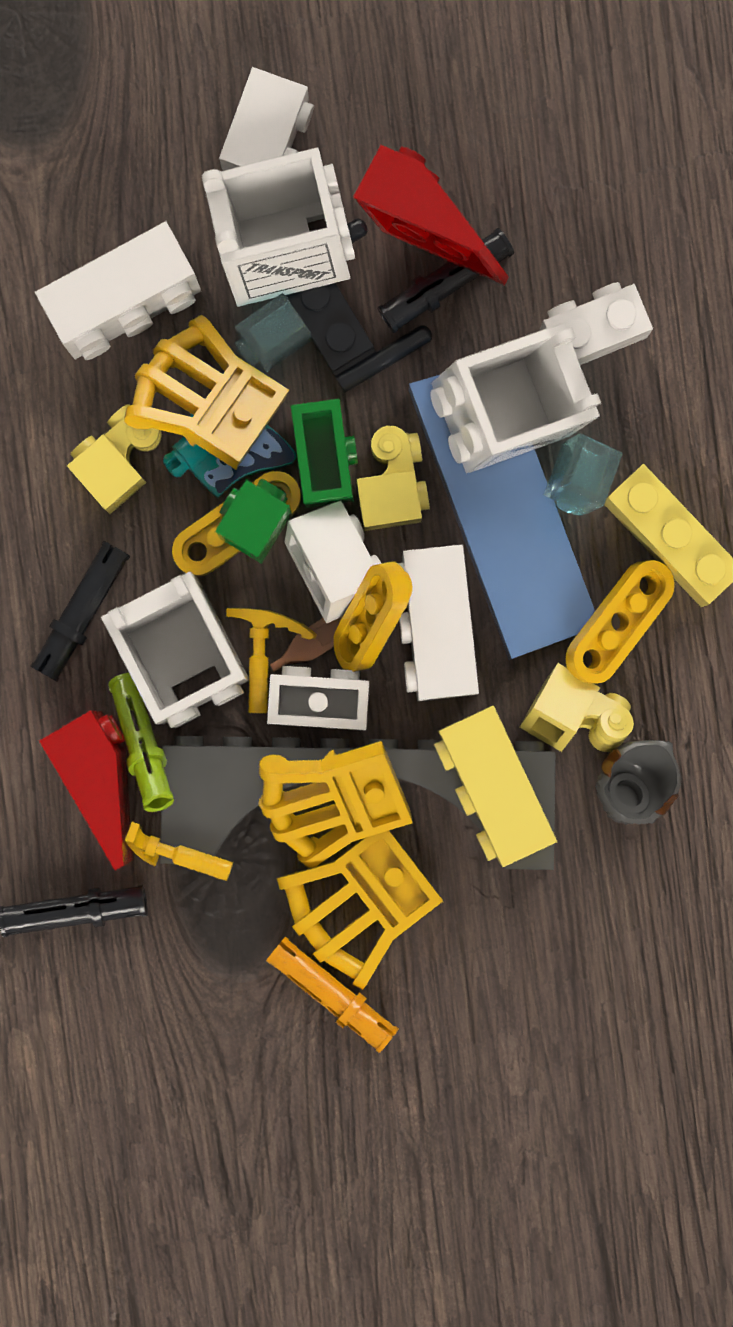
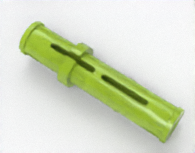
(154, 786)

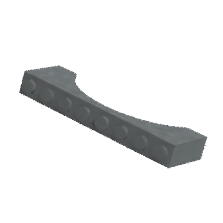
(222, 785)

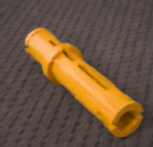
(333, 995)

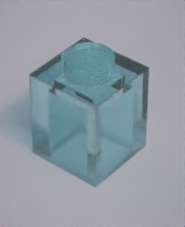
(271, 334)
(582, 475)

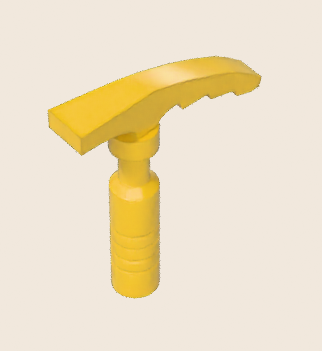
(259, 661)
(150, 848)

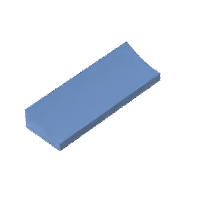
(511, 539)

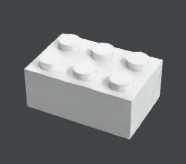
(120, 292)
(438, 625)

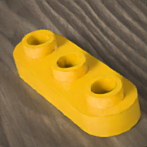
(204, 531)
(636, 614)
(372, 616)

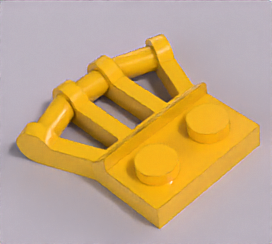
(232, 413)
(358, 781)
(385, 882)

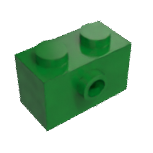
(323, 453)
(254, 518)

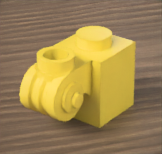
(105, 462)
(395, 495)
(571, 704)

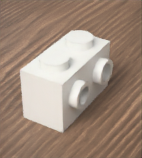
(266, 120)
(605, 324)
(329, 556)
(317, 701)

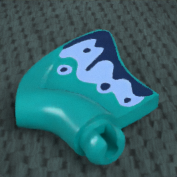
(266, 454)

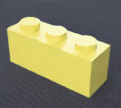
(672, 535)
(494, 787)

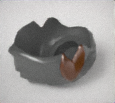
(639, 781)

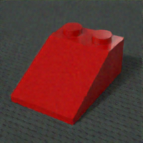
(414, 208)
(95, 774)

